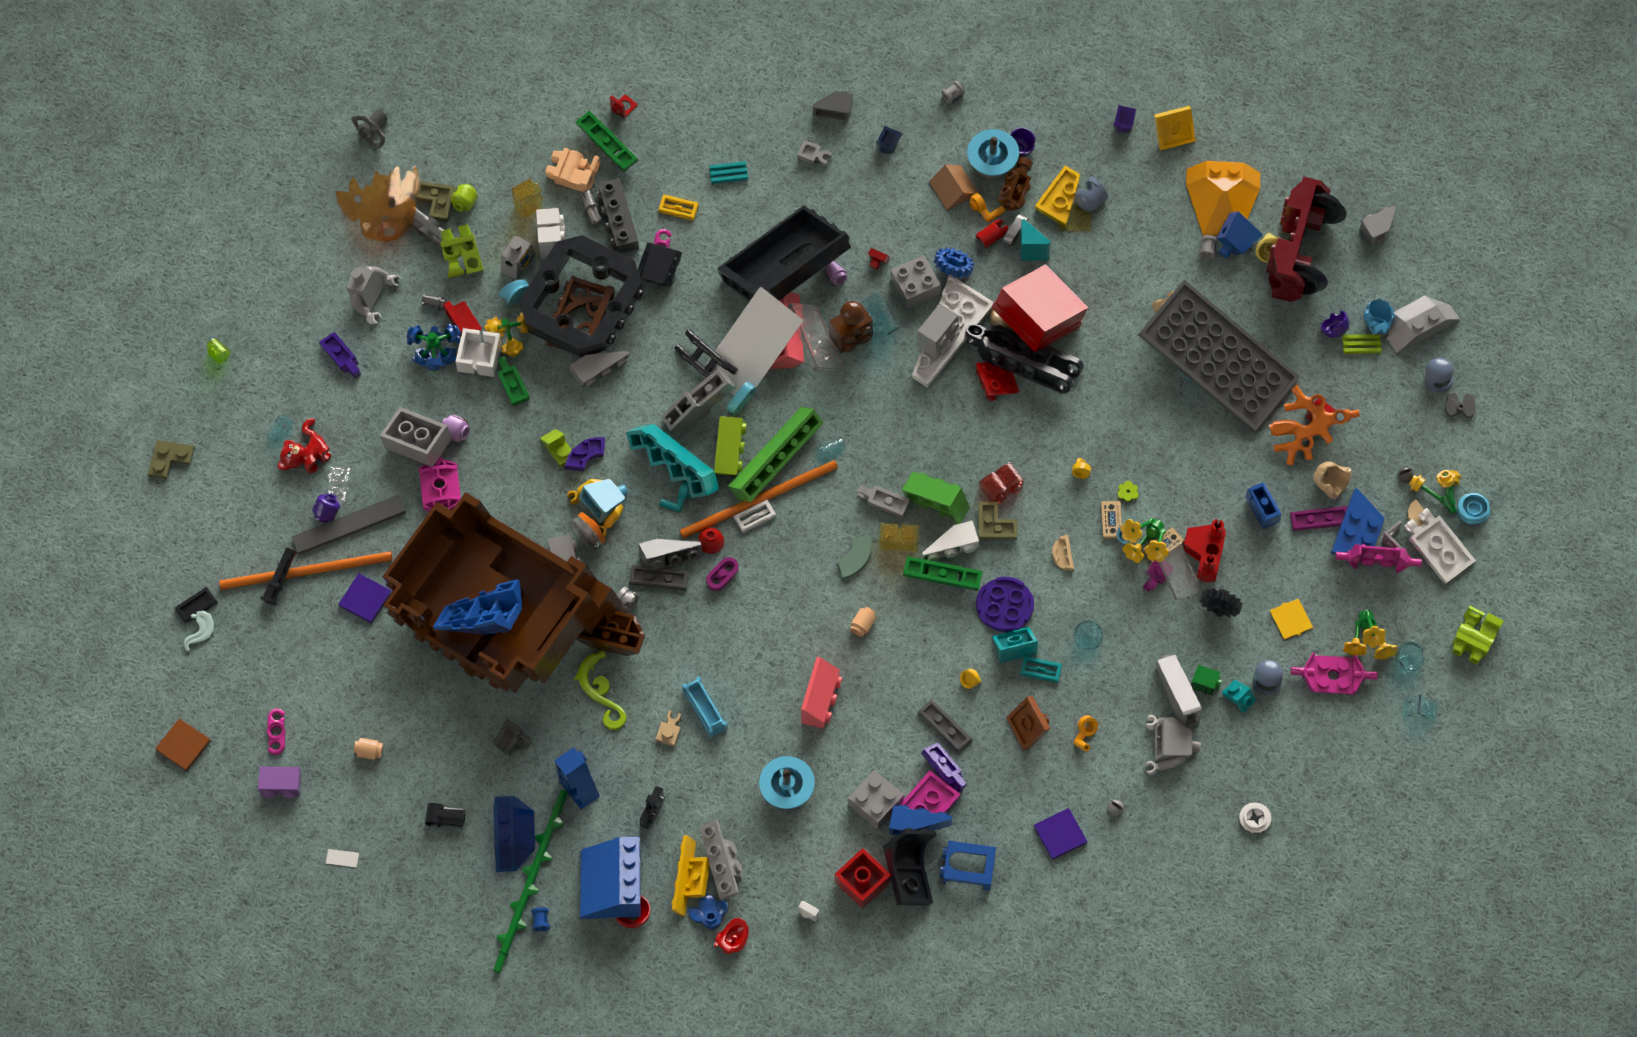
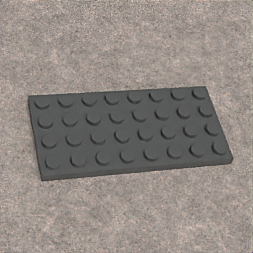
(1218, 356)

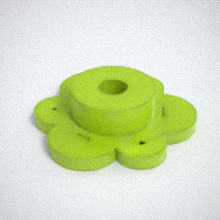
(1128, 486)

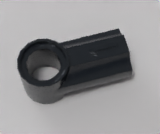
(440, 815)

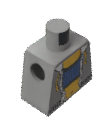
(517, 253)

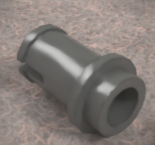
(432, 301)

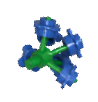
(433, 340)

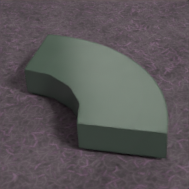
(856, 558)

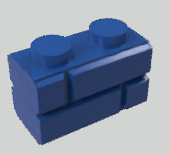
(1263, 505)

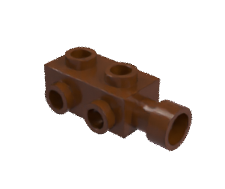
(1016, 185)

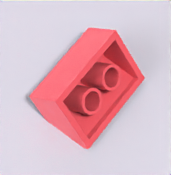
(820, 694)

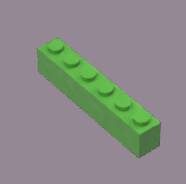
(775, 454)

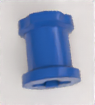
(540, 919)

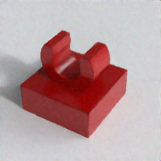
(877, 258)

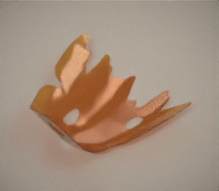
(375, 204)

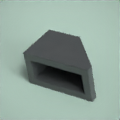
(834, 106)

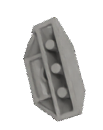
(1418, 322)

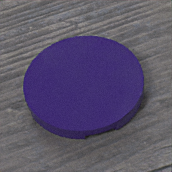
(1004, 604)

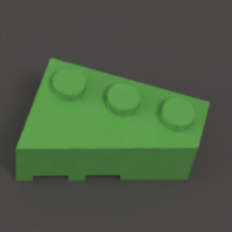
(938, 495)

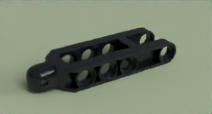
(1046, 368)

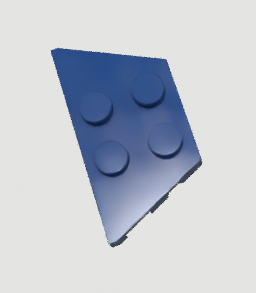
(1359, 525)

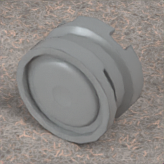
(628, 599)

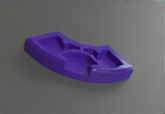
(584, 452)

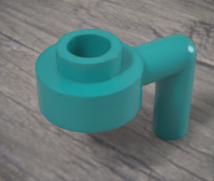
(684, 492)

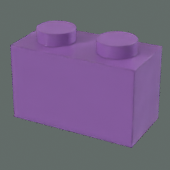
(279, 781)

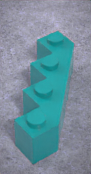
(679, 461)

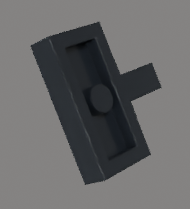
(652, 804)

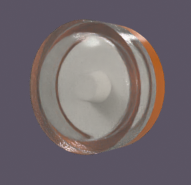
(587, 531)

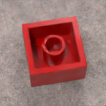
(862, 878)

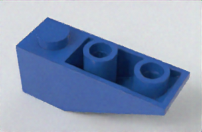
(919, 819)

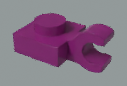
(1156, 575)

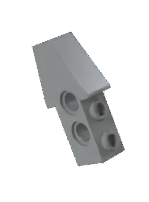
(697, 403)

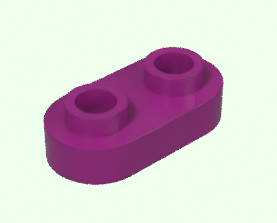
(721, 574)

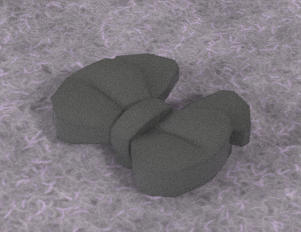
(1453, 406)

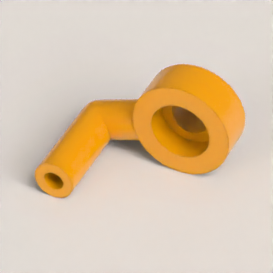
(978, 203)
(1089, 730)

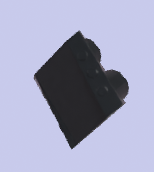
(659, 264)

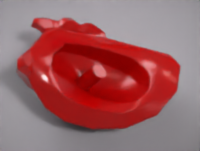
(733, 936)

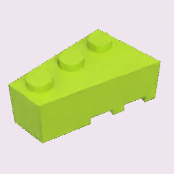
(730, 446)

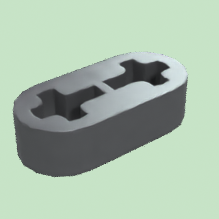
(1014, 231)

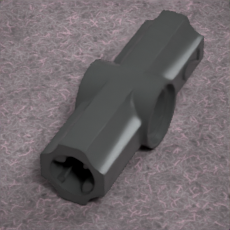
(428, 227)

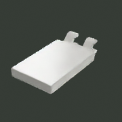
(1439, 546)

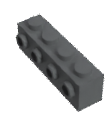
(618, 216)

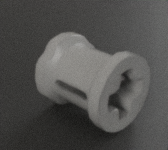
(952, 92)
(1208, 247)

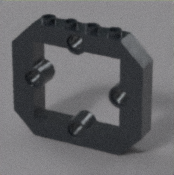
(594, 255)

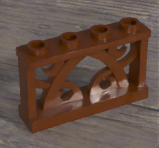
(578, 301)

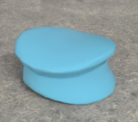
(513, 292)
(1473, 508)

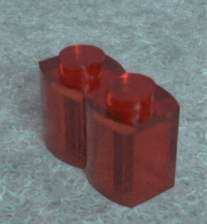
(1001, 483)

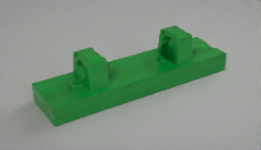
(606, 141)
(942, 573)

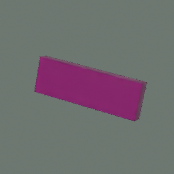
(1317, 518)

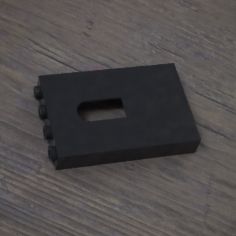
(760, 261)

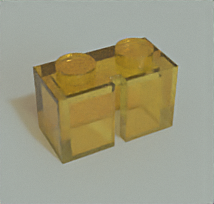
(527, 198)
(898, 538)

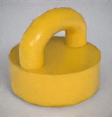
(1081, 469)
(969, 678)

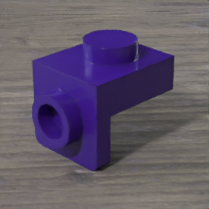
(1124, 118)

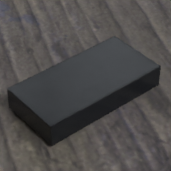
(199, 602)

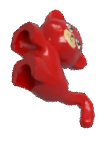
(295, 454)

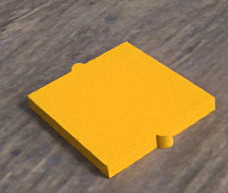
(1291, 619)

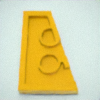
(1059, 196)

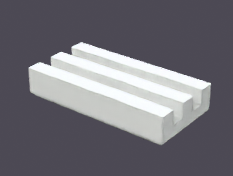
(758, 522)

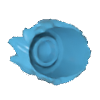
(1378, 316)

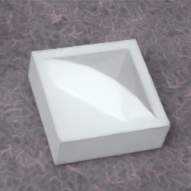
(808, 911)

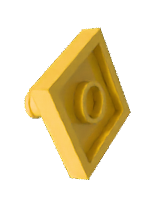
(1174, 128)

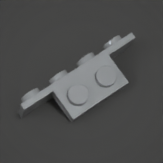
(722, 859)

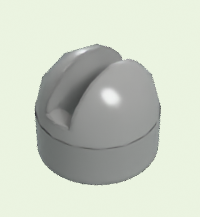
(1113, 809)

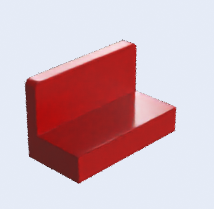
(461, 316)

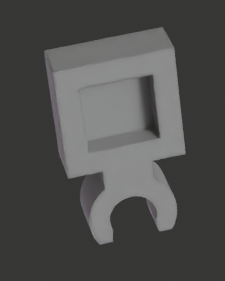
(812, 152)

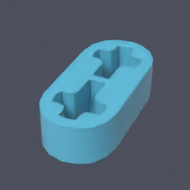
(741, 398)

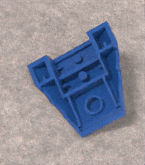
(484, 614)

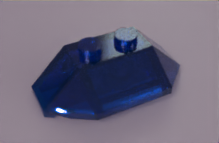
(512, 833)

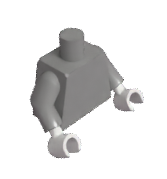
(365, 288)
(1172, 743)

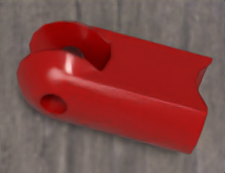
(992, 233)

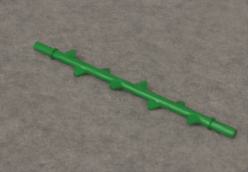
(529, 888)

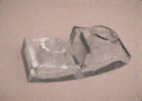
(338, 483)

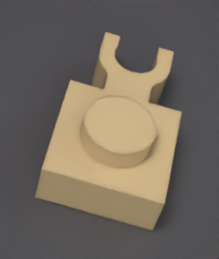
(669, 731)

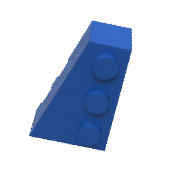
(576, 777)

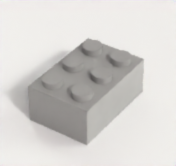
(416, 437)

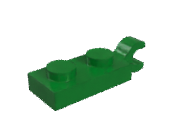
(512, 382)

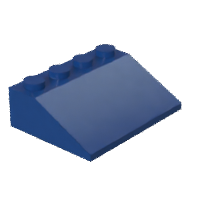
(611, 879)

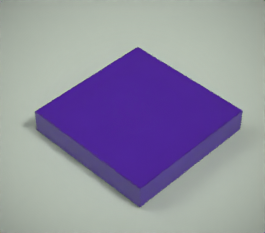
(365, 598)
(1060, 834)

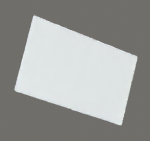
(757, 339)

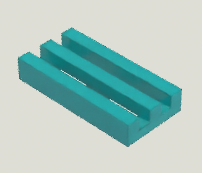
(742, 168)
(1040, 669)

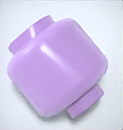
(458, 427)

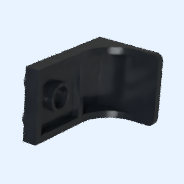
(907, 868)

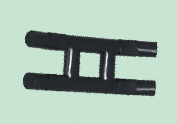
(702, 347)

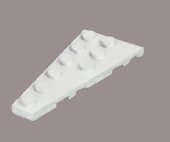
(971, 309)

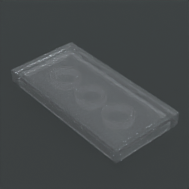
(816, 338)

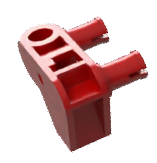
(1202, 542)

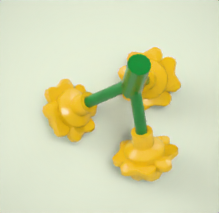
(512, 346)

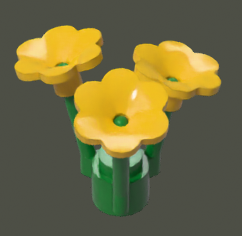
(1156, 549)
(1372, 636)

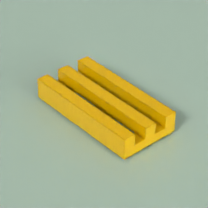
(676, 207)

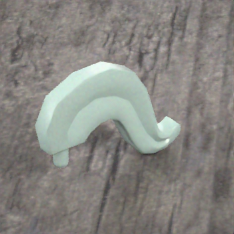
(206, 628)

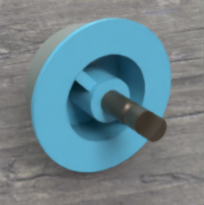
(993, 153)
(786, 782)

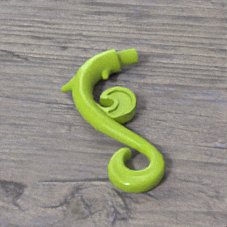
(597, 694)

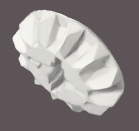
(1259, 810)

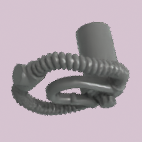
(371, 126)

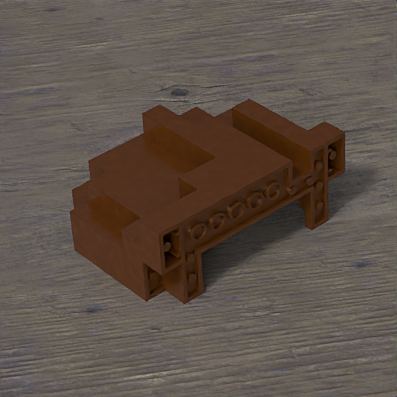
(469, 552)

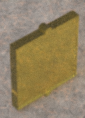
(1078, 220)

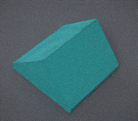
(1033, 244)
(1015, 644)

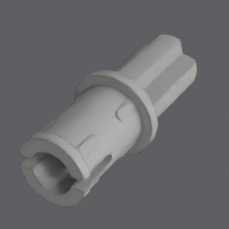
(591, 207)

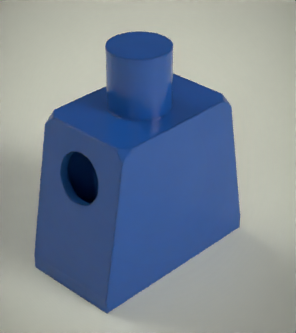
(1237, 235)

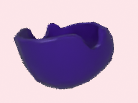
(1024, 139)
(1338, 322)

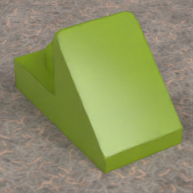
(557, 446)

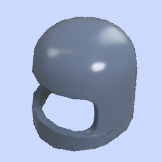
(1093, 198)
(1438, 371)
(1268, 674)

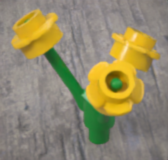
(1445, 479)

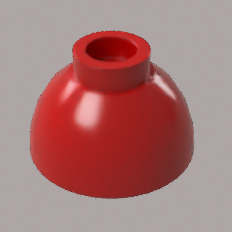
(711, 540)

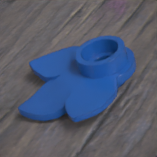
(708, 908)

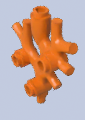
(1319, 426)

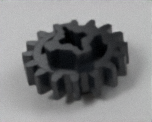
(1221, 602)

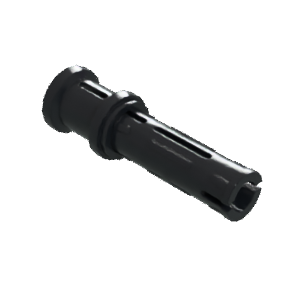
(275, 585)

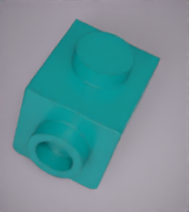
(1240, 695)

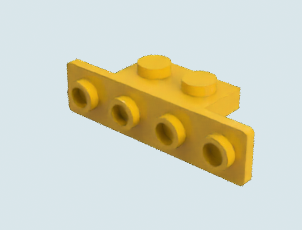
(691, 876)

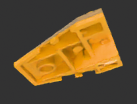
(1221, 189)

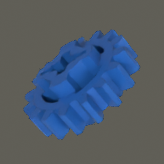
(953, 262)

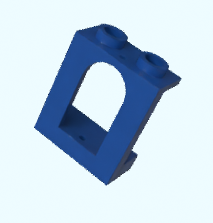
(953, 875)

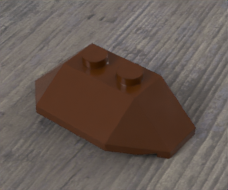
(619, 635)

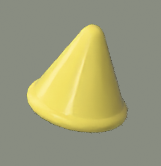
(1264, 247)

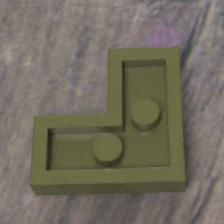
(439, 196)
(165, 454)
(993, 528)

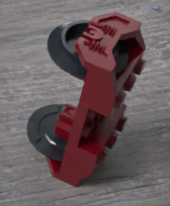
(1308, 208)

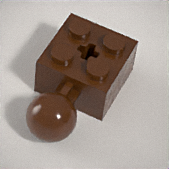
(851, 327)

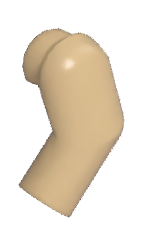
(995, 319)

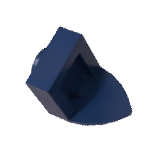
(888, 140)

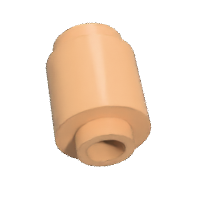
(863, 621)
(368, 749)

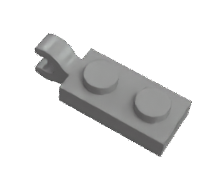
(884, 500)

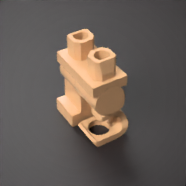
(568, 172)

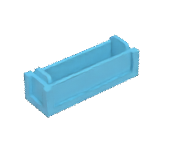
(704, 707)

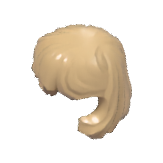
(1332, 478)

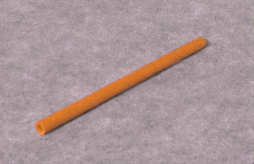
(766, 495)
(308, 570)

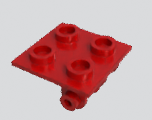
(996, 380)

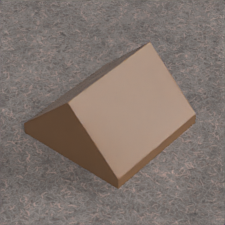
(952, 186)

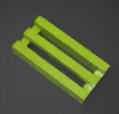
(1351, 340)

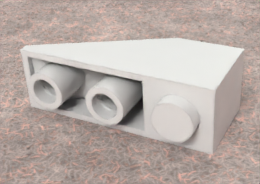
(956, 540)

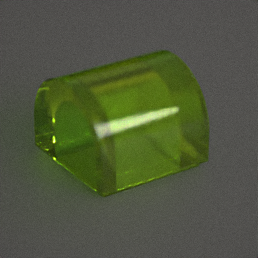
(217, 350)

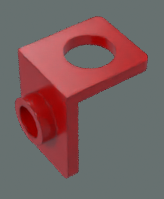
(619, 108)

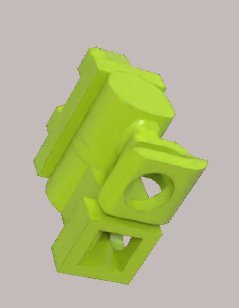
(458, 247)
(1476, 641)

